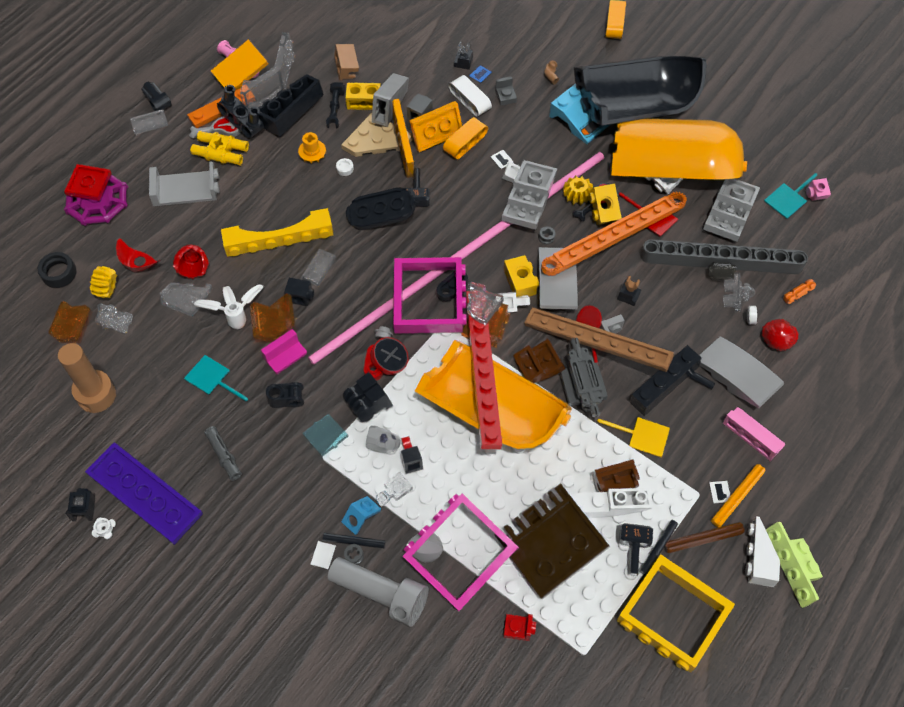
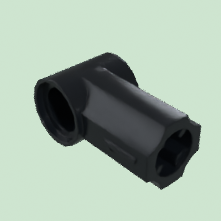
(157, 99)

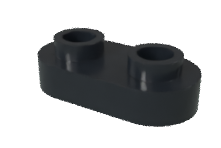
(449, 285)

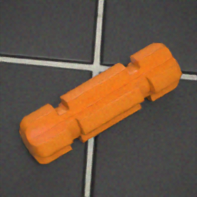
(799, 291)

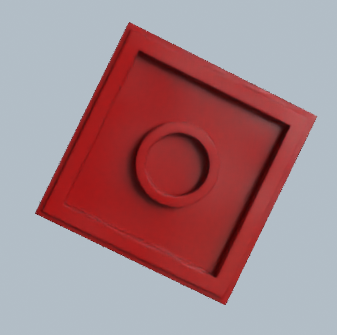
(87, 182)

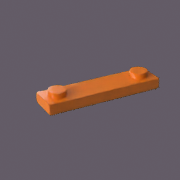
(208, 112)

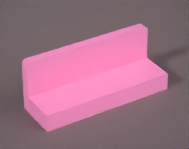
(753, 433)

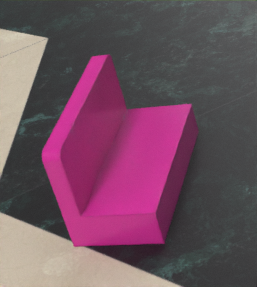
(283, 352)

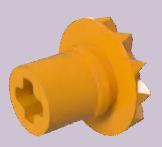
(311, 148)

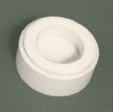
(344, 167)
(752, 315)

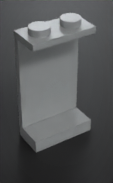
(183, 187)

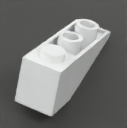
(763, 561)

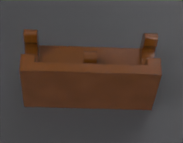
(617, 476)

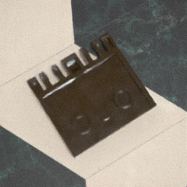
(555, 543)

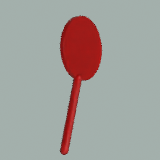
(590, 316)

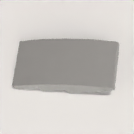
(529, 194)
(731, 209)
(557, 290)
(740, 372)

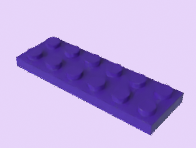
(144, 493)

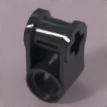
(286, 395)

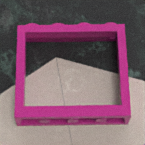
(428, 325)
(427, 531)

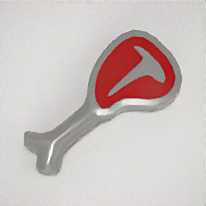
(221, 126)

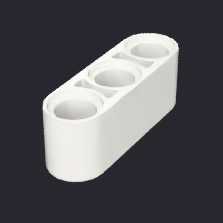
(470, 95)

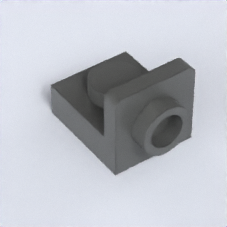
(505, 91)

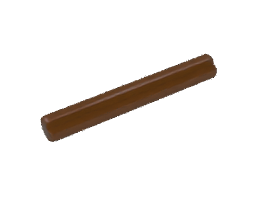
(704, 537)

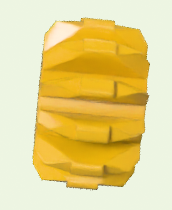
(577, 190)
(103, 282)

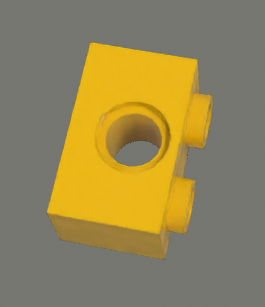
(609, 195)
(517, 268)

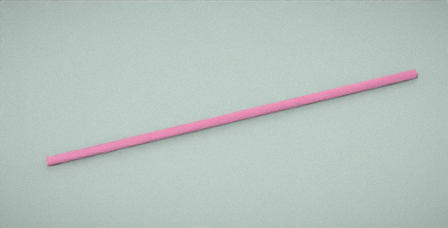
(433, 274)

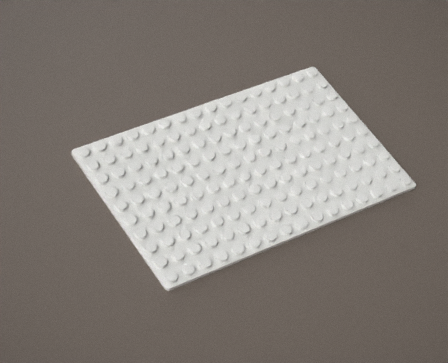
(503, 487)

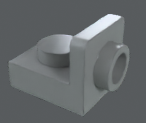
(613, 324)

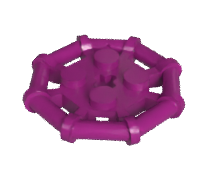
(102, 206)

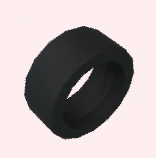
(49, 261)

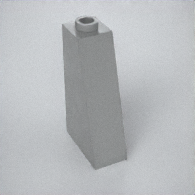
(393, 88)

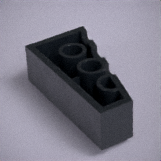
(290, 104)

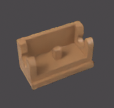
(346, 61)

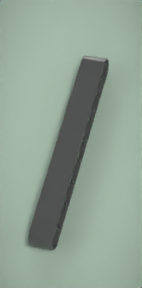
(743, 257)

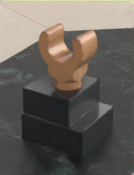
(629, 292)

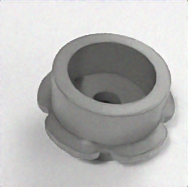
(382, 332)

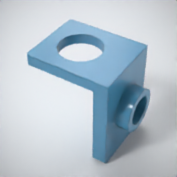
(361, 510)

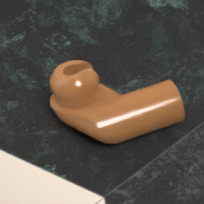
(550, 72)

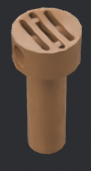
(90, 386)

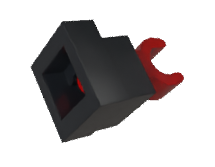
(411, 456)

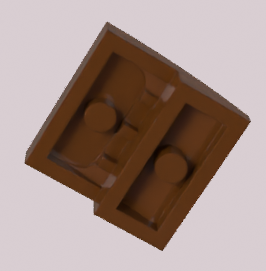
(539, 362)

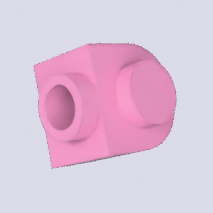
(818, 189)

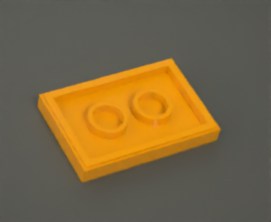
(240, 66)
(436, 126)

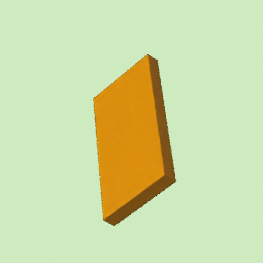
(402, 137)

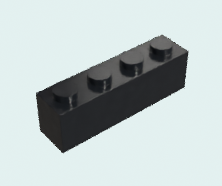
(663, 382)

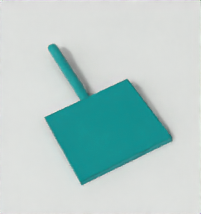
(786, 200)
(208, 375)

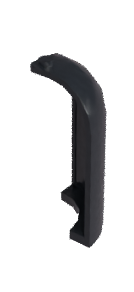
(640, 87)

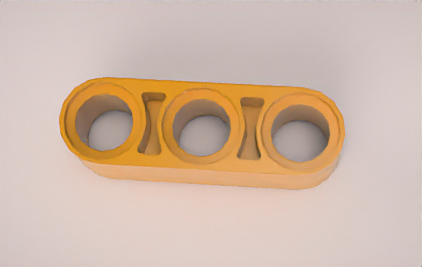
(615, 19)
(465, 138)

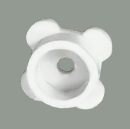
(99, 524)

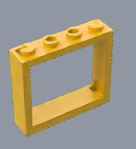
(692, 585)

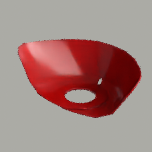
(128, 255)

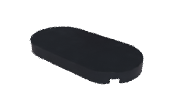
(380, 208)

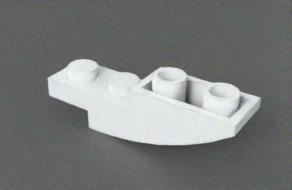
(613, 502)

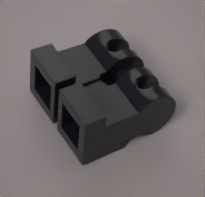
(366, 398)

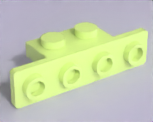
(796, 563)

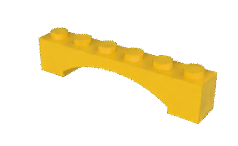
(241, 241)

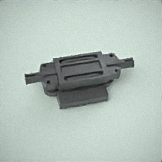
(583, 380)

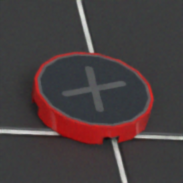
(389, 355)

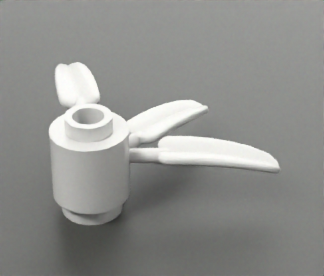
(233, 310)

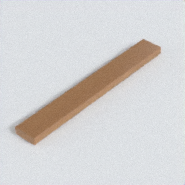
(600, 339)

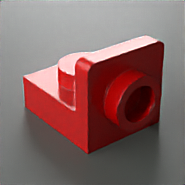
(519, 627)

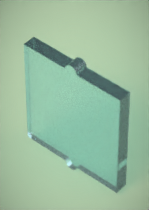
(325, 435)

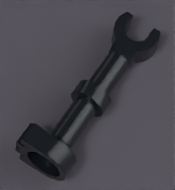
(336, 89)

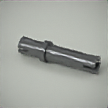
(226, 459)

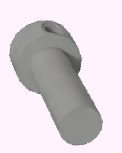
(403, 599)

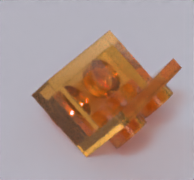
(68, 322)

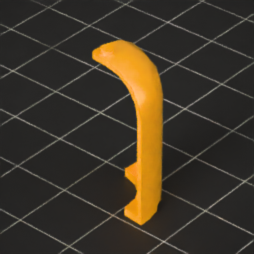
(678, 149)
(525, 409)

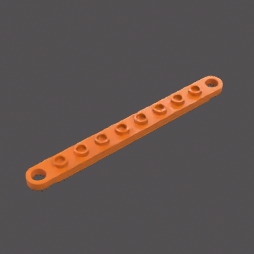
(613, 233)

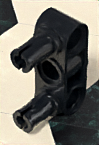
(238, 114)

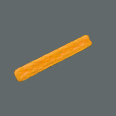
(738, 495)

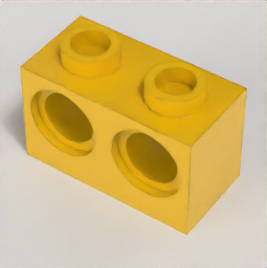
(360, 95)

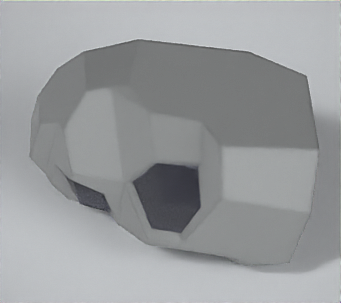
(382, 440)

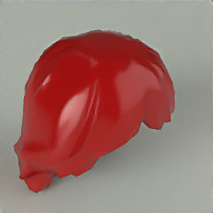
(190, 262)
(779, 334)

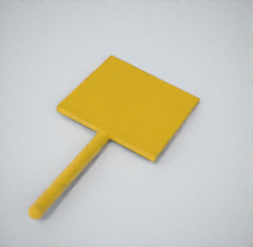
(646, 435)

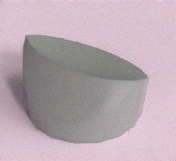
(429, 550)

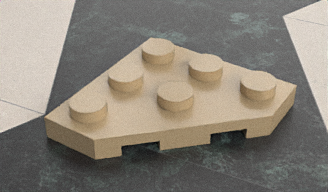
(372, 138)

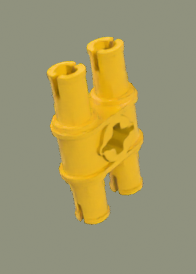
(219, 148)

